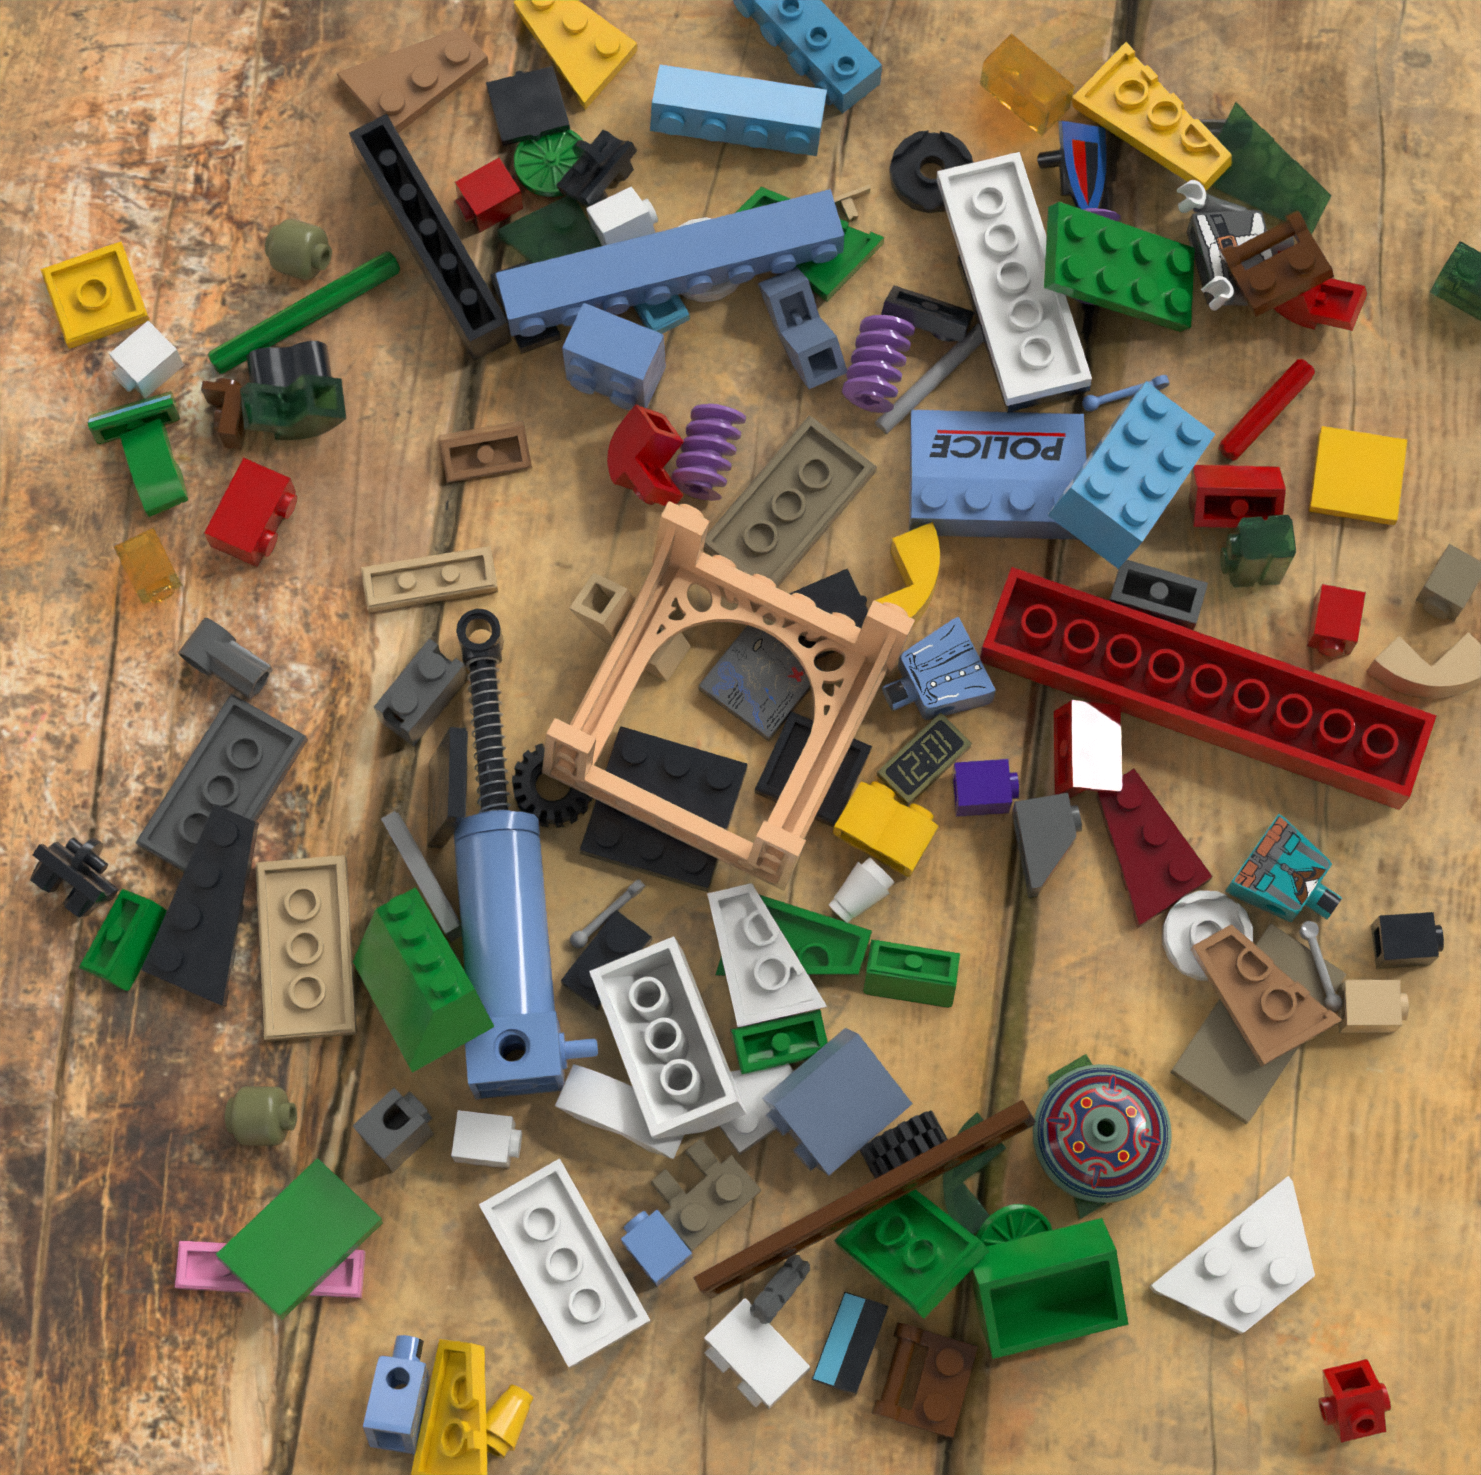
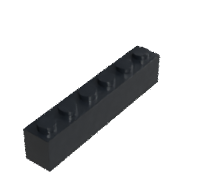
(430, 237)

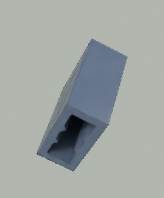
(835, 1102)

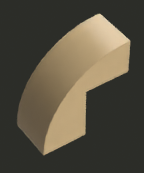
(603, 608)
(1409, 674)

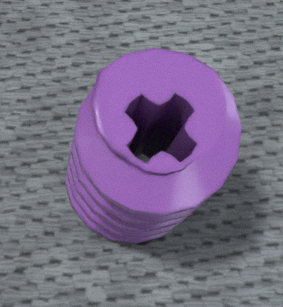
(874, 362)
(704, 450)

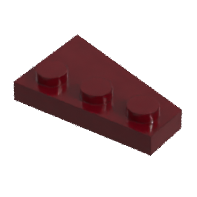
(1150, 849)

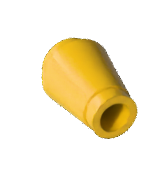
(506, 1420)

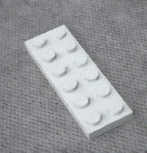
(1004, 263)

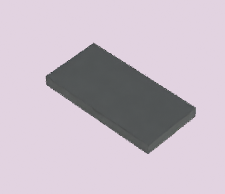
(233, 767)

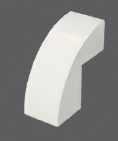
(612, 1107)

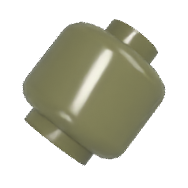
(298, 249)
(260, 1115)

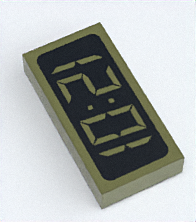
(924, 759)

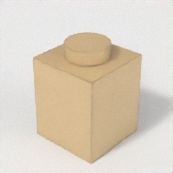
(1372, 1006)

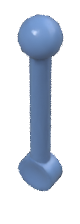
(1092, 402)

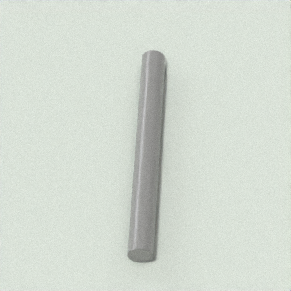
(930, 380)

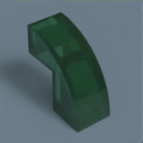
(956, 1197)

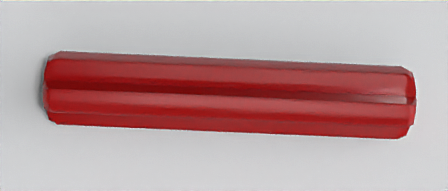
(1266, 409)

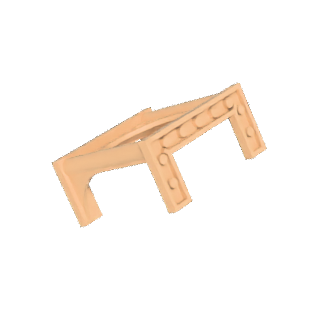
(677, 565)

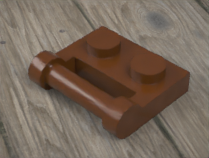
(1281, 275)
(940, 1383)

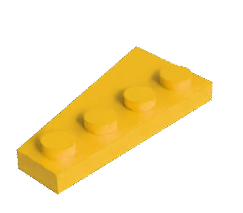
(1140, 111)

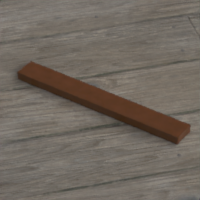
(865, 1200)

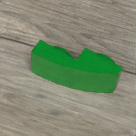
(153, 467)

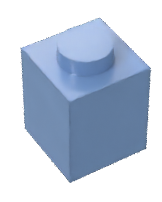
(655, 1246)

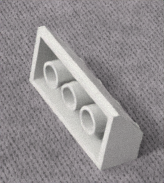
(667, 1041)

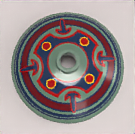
(1082, 1159)

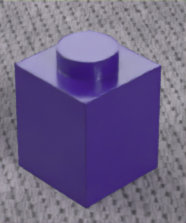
(984, 787)

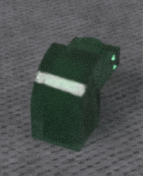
(297, 411)

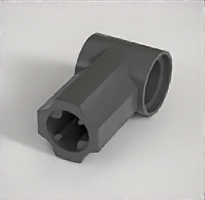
(215, 652)

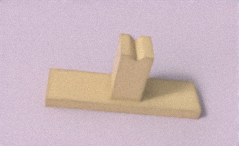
(847, 204)

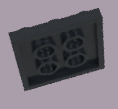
(681, 775)

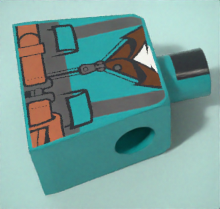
(1285, 874)

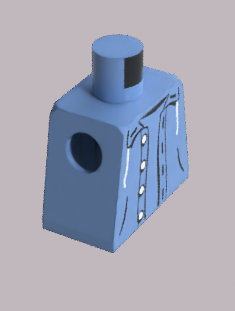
(941, 675)
(396, 1414)

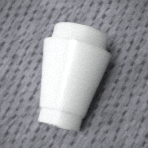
(861, 890)

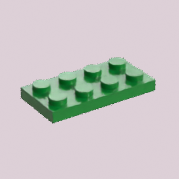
(1119, 267)

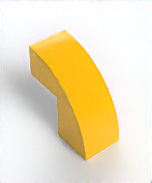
(918, 563)

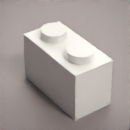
(755, 1355)

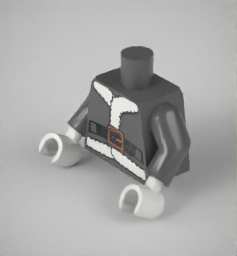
(1214, 228)

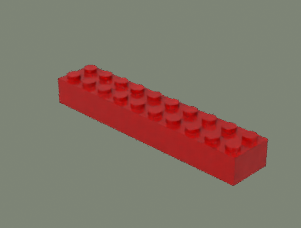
(1208, 688)

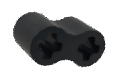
(287, 364)

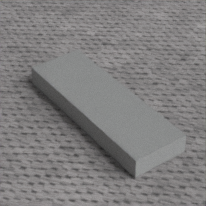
(423, 875)

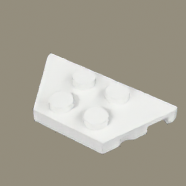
(1246, 1264)

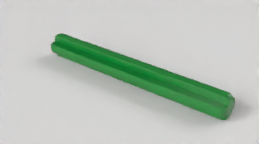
(304, 311)

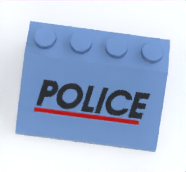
(992, 471)

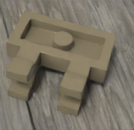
(711, 1201)

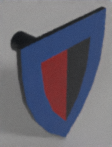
(1079, 162)

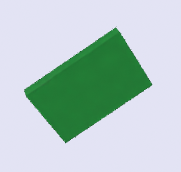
(299, 1239)
(913, 1250)

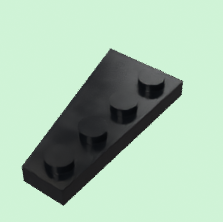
(204, 916)

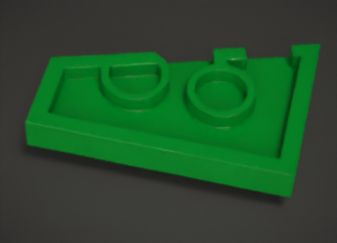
(829, 276)
(817, 940)

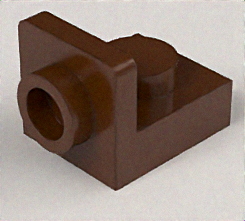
(229, 414)

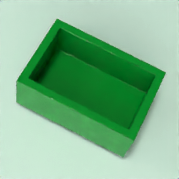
(1049, 1288)

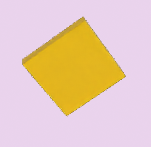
(95, 295)
(1358, 475)

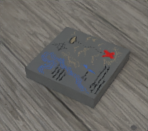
(757, 681)

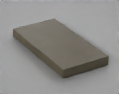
(790, 503)
(1219, 1058)

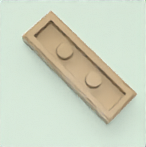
(429, 579)

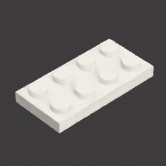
(564, 1263)

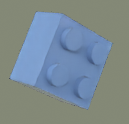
(613, 357)

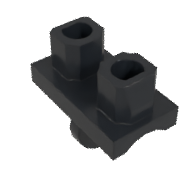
(597, 166)
(80, 868)

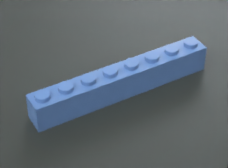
(672, 262)

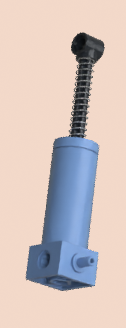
(505, 906)

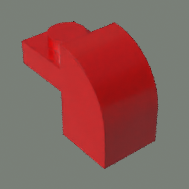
(1329, 303)
(639, 454)

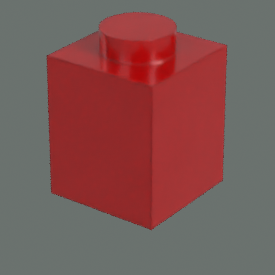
(487, 195)
(1335, 620)

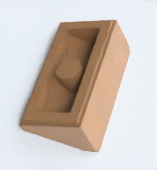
(485, 451)

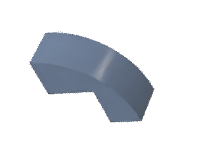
(802, 332)

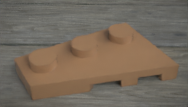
(414, 77)
(1260, 998)

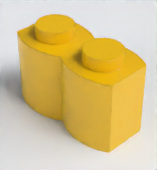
(886, 828)

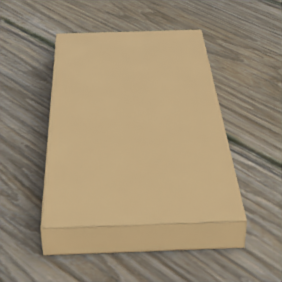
(305, 948)

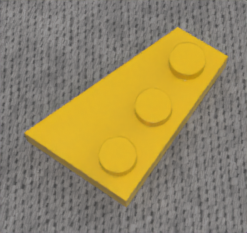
(579, 42)
(454, 1414)

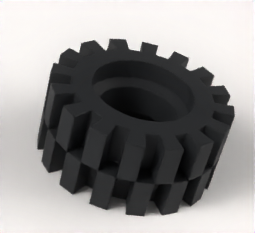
(531, 802)
(903, 1143)

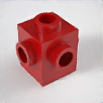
(1354, 1401)

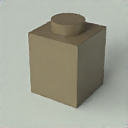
(1450, 584)

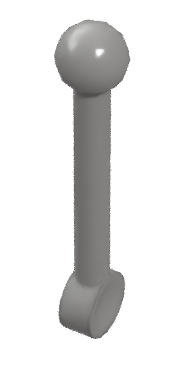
(1308, 932)
(579, 938)

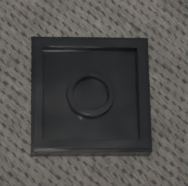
(785, 756)

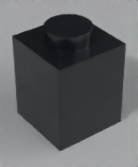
(1406, 940)

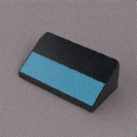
(850, 1343)

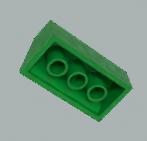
(418, 982)

